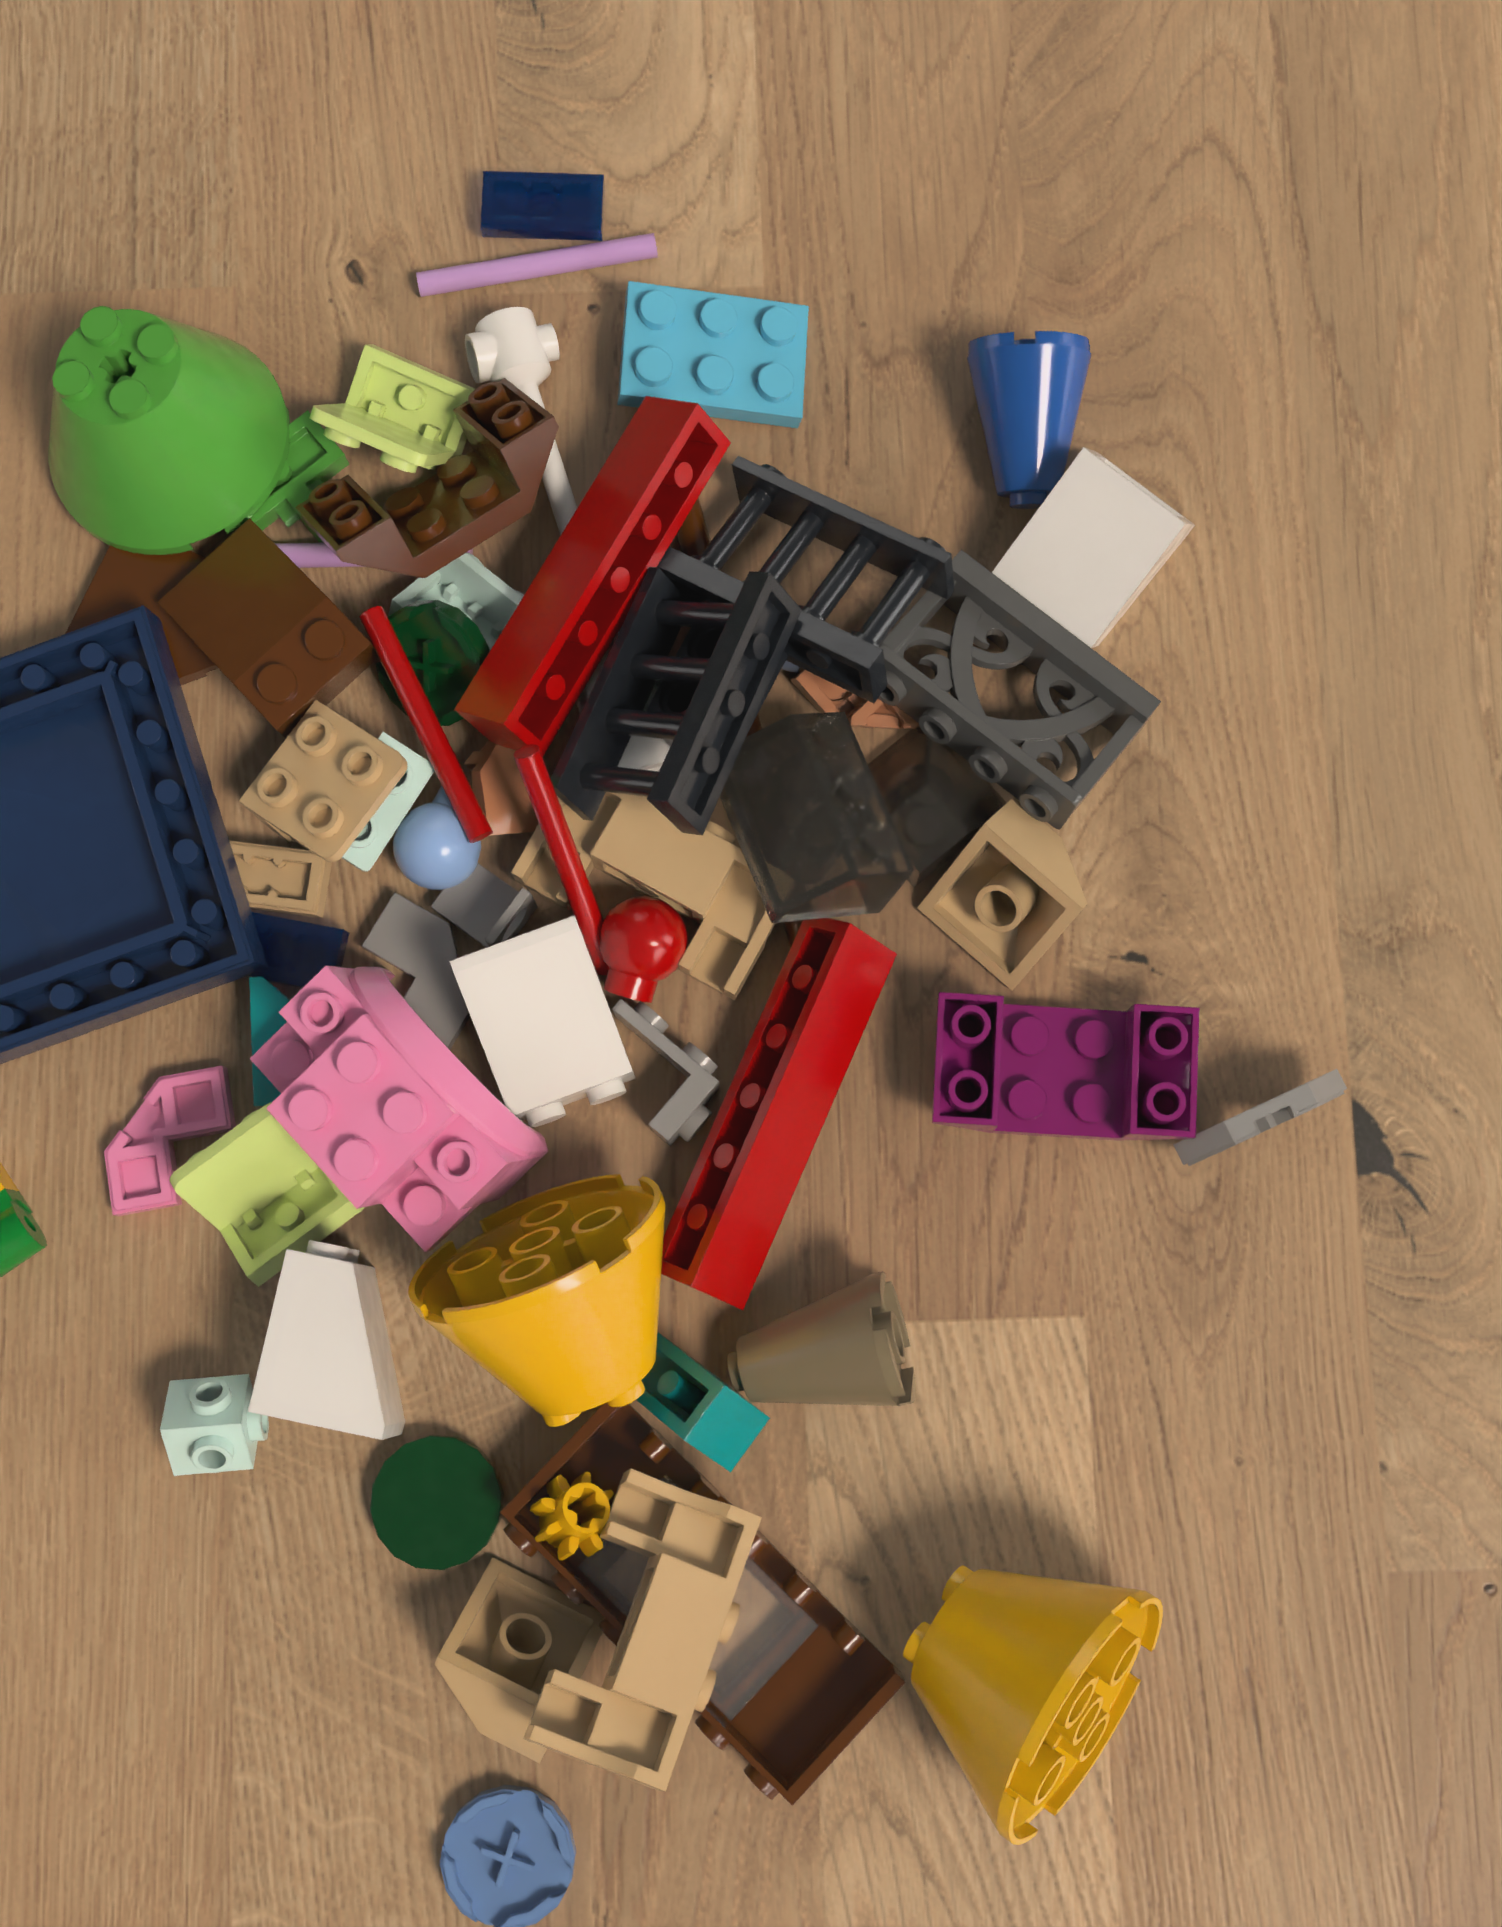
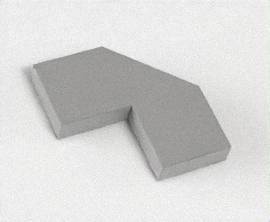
(422, 949)
(1261, 1118)

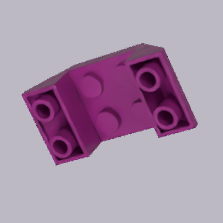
(1065, 1069)

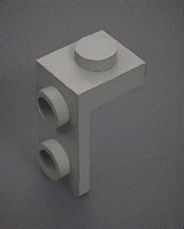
(686, 1109)

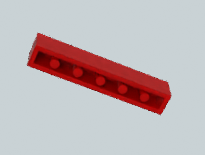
(593, 574)
(774, 1109)

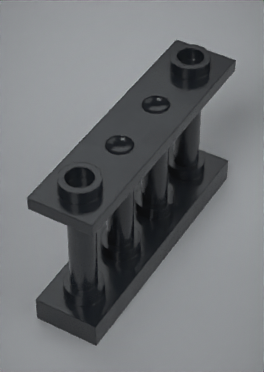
(814, 645)
(716, 719)

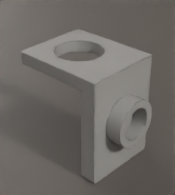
(486, 907)

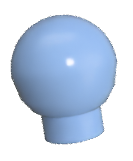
(434, 847)

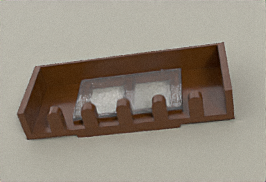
(794, 1671)

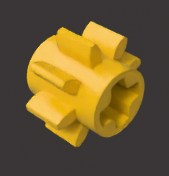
(559, 1524)

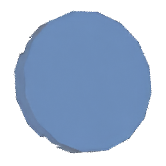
(508, 1857)

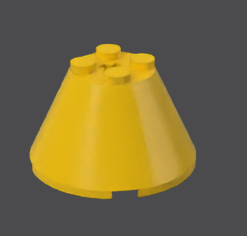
(556, 1294)
(1029, 1683)

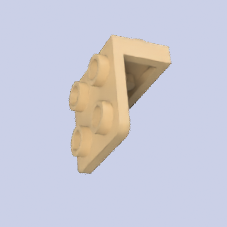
(324, 783)

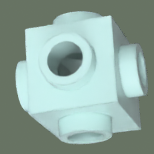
(210, 1425)

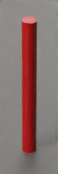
(426, 724)
(562, 849)

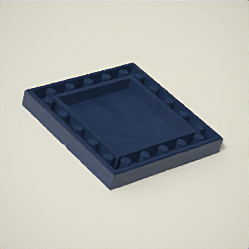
(108, 840)

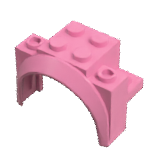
(390, 1105)

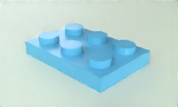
(714, 350)

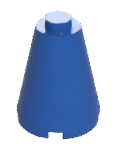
(1028, 407)

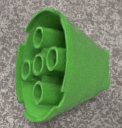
(162, 431)

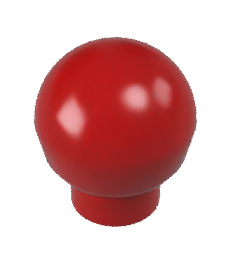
(641, 945)

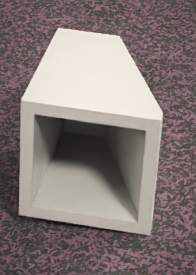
(1092, 547)
(544, 1022)
(329, 1347)

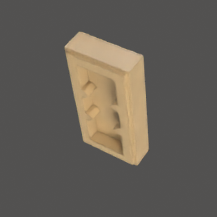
(283, 878)

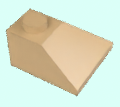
(1007, 894)
(507, 1645)

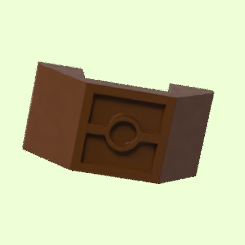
(457, 506)

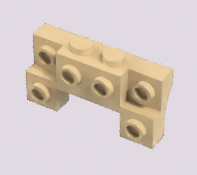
(691, 872)
(668, 1638)

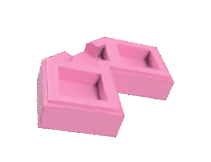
(144, 1152)

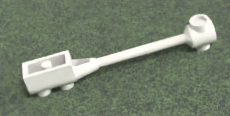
(517, 349)

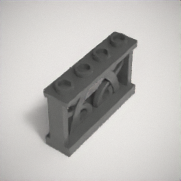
(1060, 660)

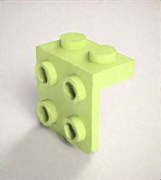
(398, 411)
(262, 1194)

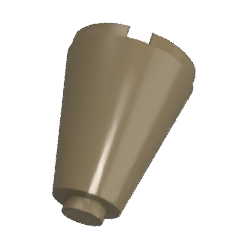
(830, 1351)

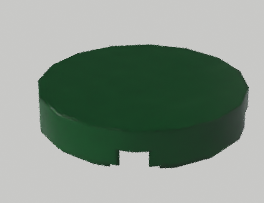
(443, 652)
(436, 1502)

